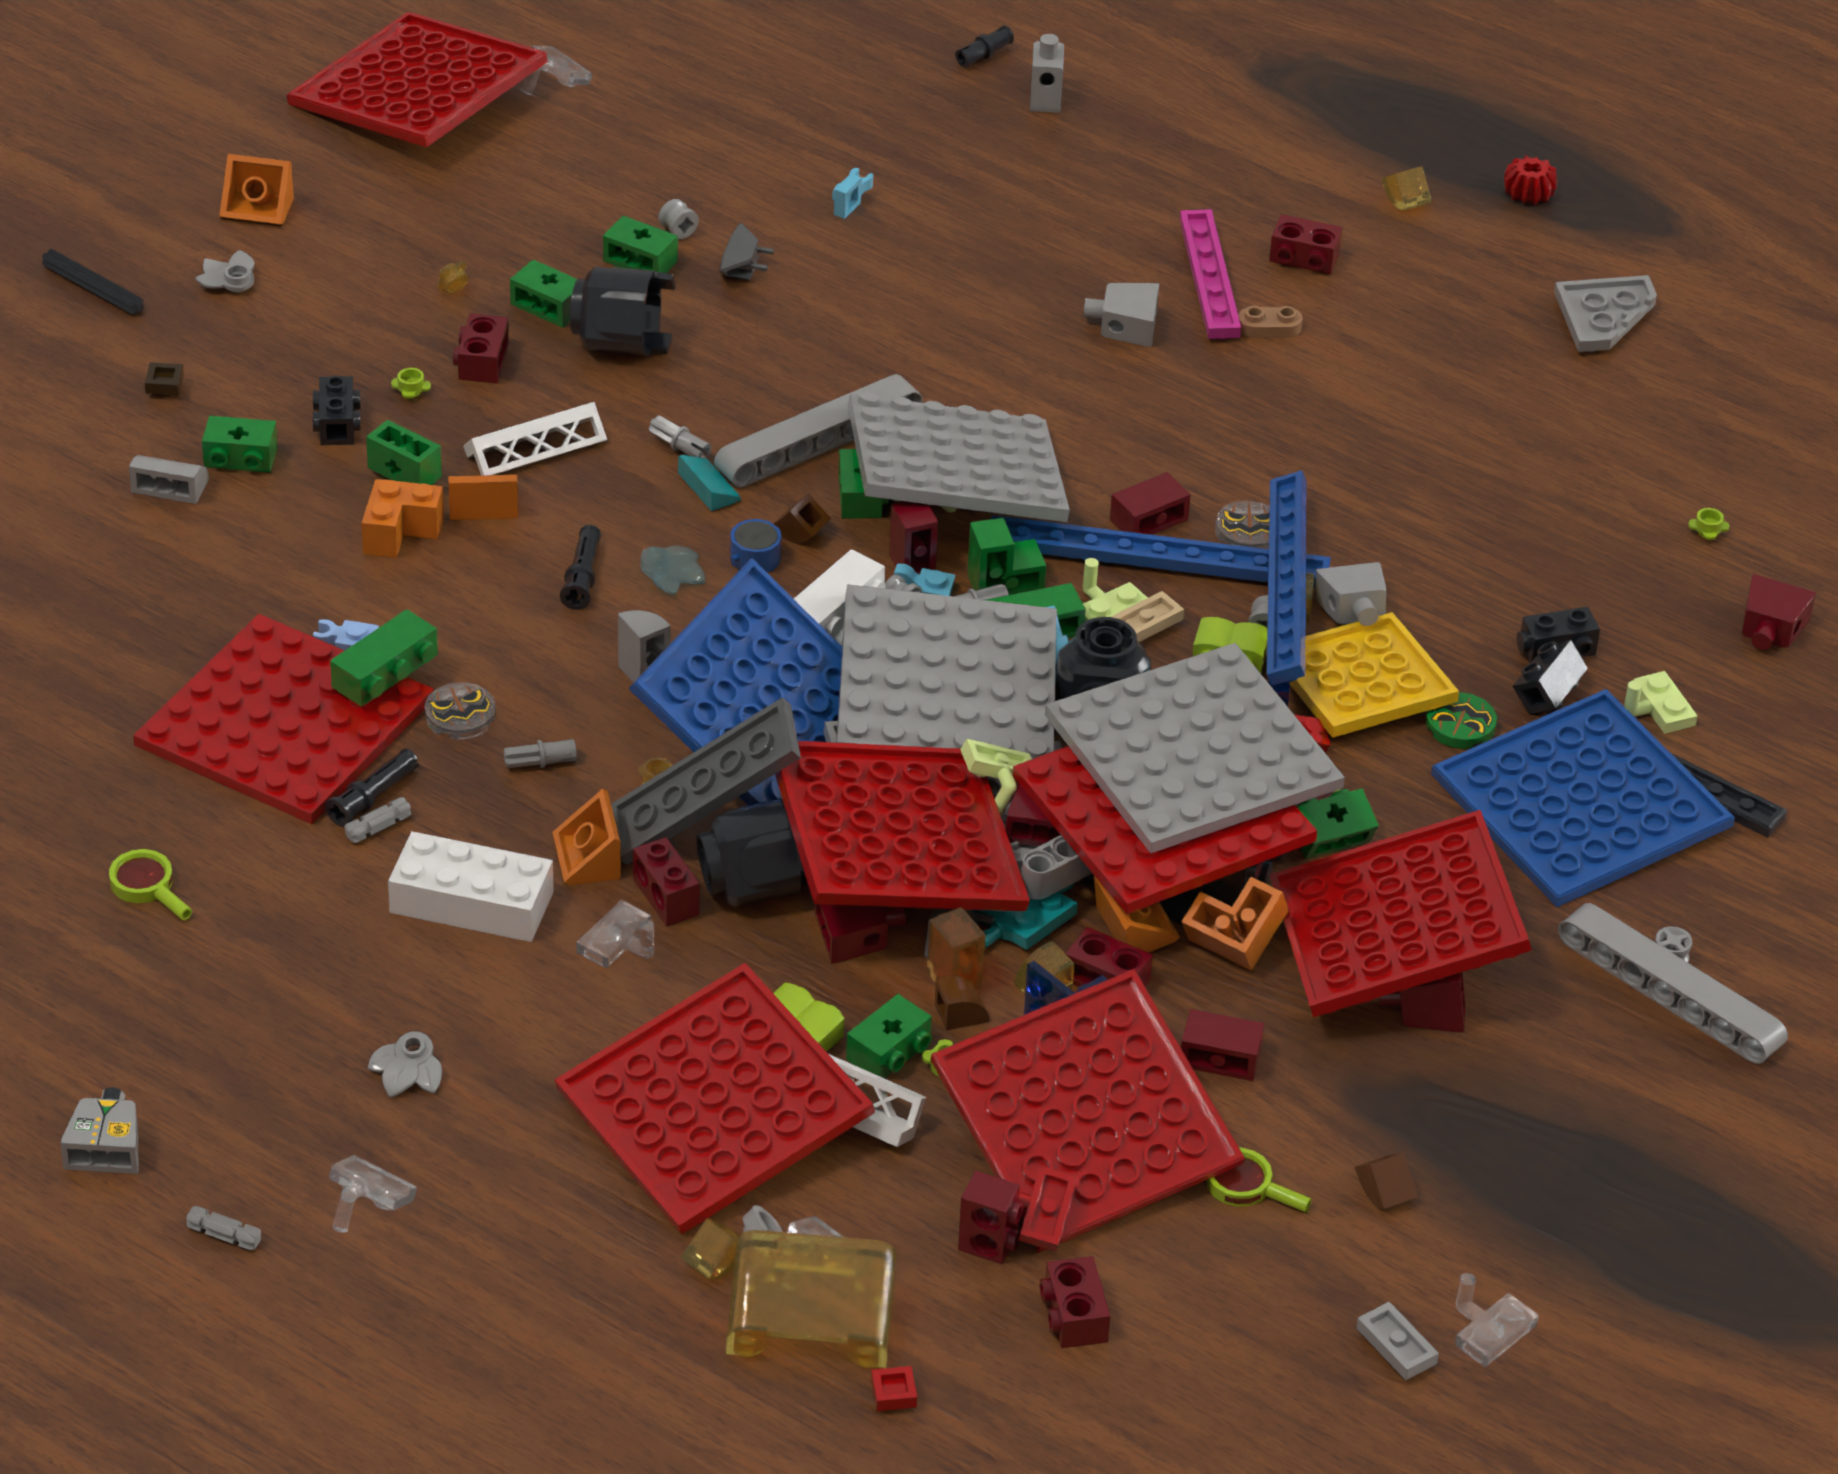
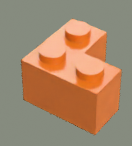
(400, 511)
(1240, 930)

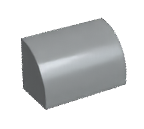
(167, 479)
(640, 641)

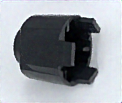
(621, 311)
(1099, 655)
(751, 855)

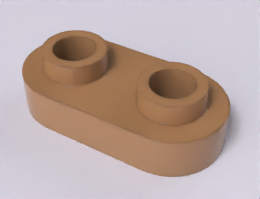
(1270, 321)

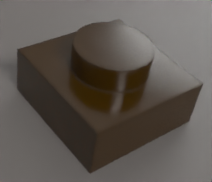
(164, 378)

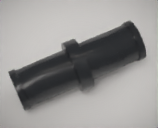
(984, 46)

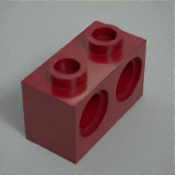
(1305, 244)
(482, 348)
(666, 881)
(1103, 955)
(989, 1217)
(1076, 1302)

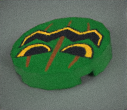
(1463, 722)

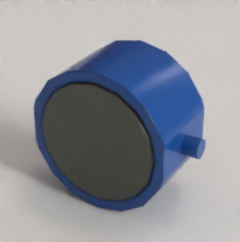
(755, 540)

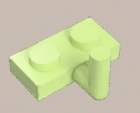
(1107, 603)
(1662, 700)
(995, 762)

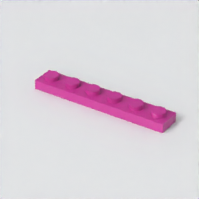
(1210, 274)

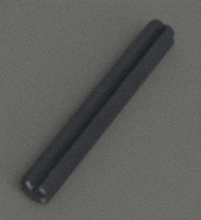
(93, 282)

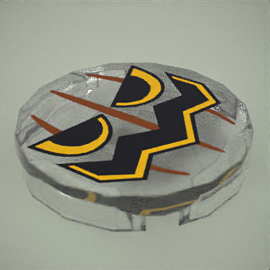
(1244, 524)
(460, 710)

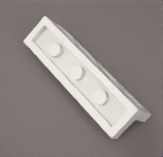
(529, 431)
(885, 1123)

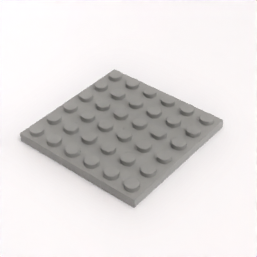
(957, 457)
(945, 671)
(1193, 747)

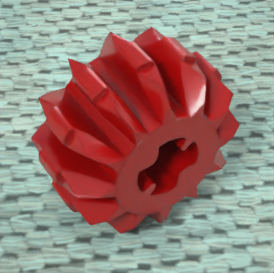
(1530, 180)

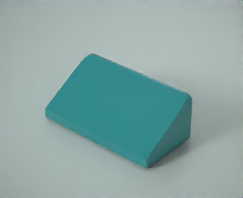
(706, 482)

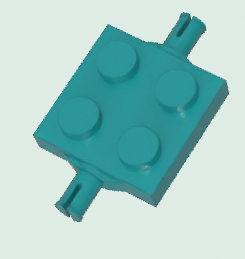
(1032, 925)

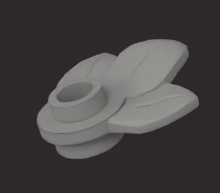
(234, 276)
(405, 1067)

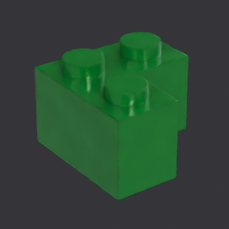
(1000, 560)

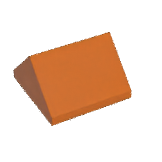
(257, 189)
(483, 497)
(589, 843)
(1144, 928)

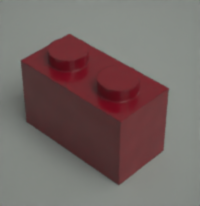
(1150, 505)
(913, 535)
(1223, 1044)

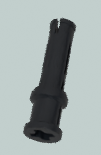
(579, 575)
(362, 794)

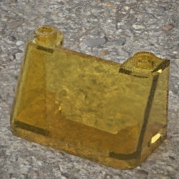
(812, 1292)

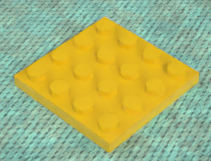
(1369, 676)

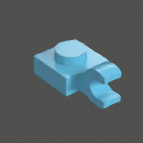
(848, 192)
(929, 580)

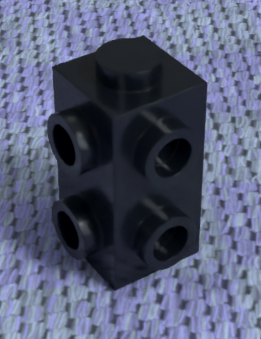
(336, 408)
(1559, 626)
(1550, 677)

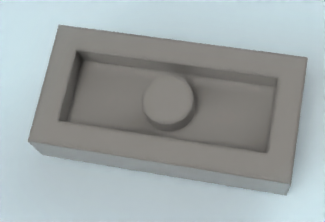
(1397, 1340)

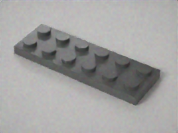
(707, 778)

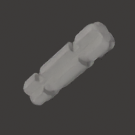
(377, 820)
(223, 1228)

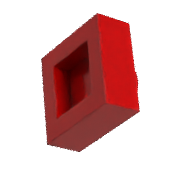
(894, 1388)

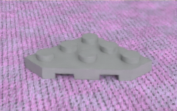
(1604, 308)

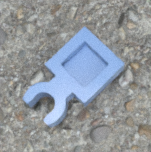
(344, 635)

